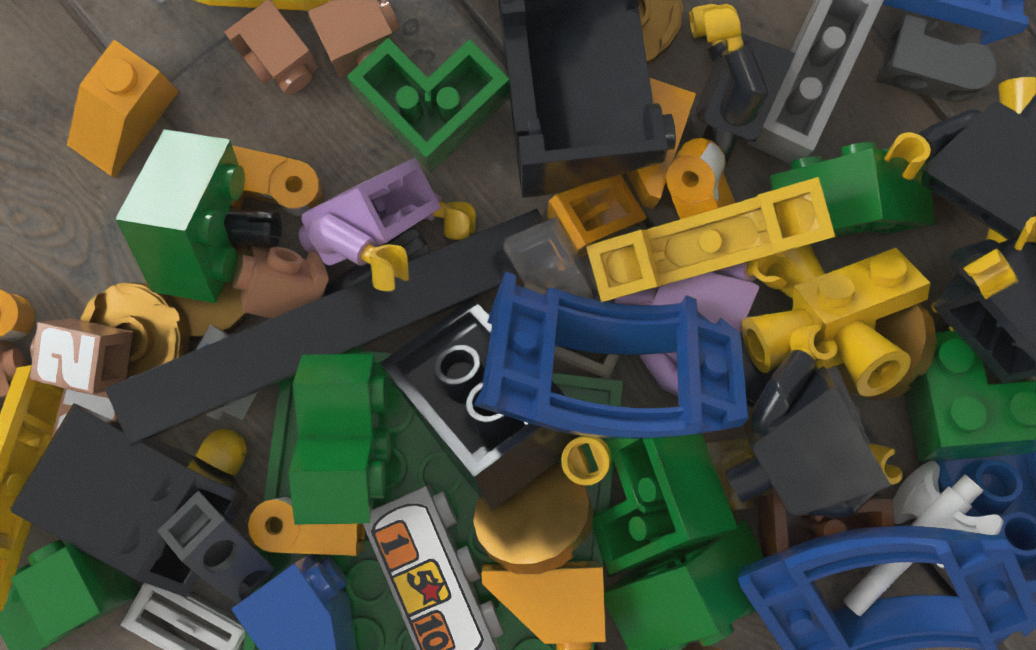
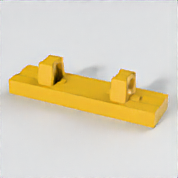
(25, 432)

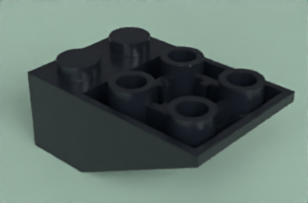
(118, 495)

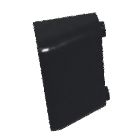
(580, 93)

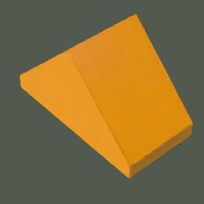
(596, 212)

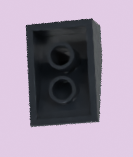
(441, 381)

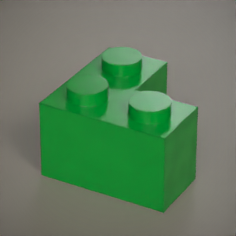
(434, 111)
(865, 191)
(179, 214)
(964, 417)
(339, 442)
(669, 502)
(685, 595)
(59, 596)

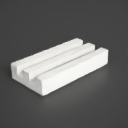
(193, 603)

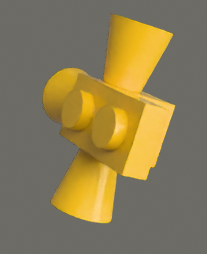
(847, 308)

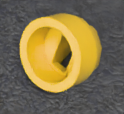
(223, 450)
(576, 464)

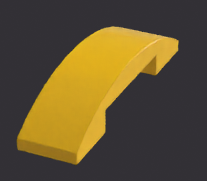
(711, 240)

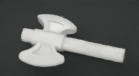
(922, 500)

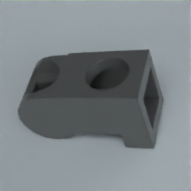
(934, 65)
(215, 549)

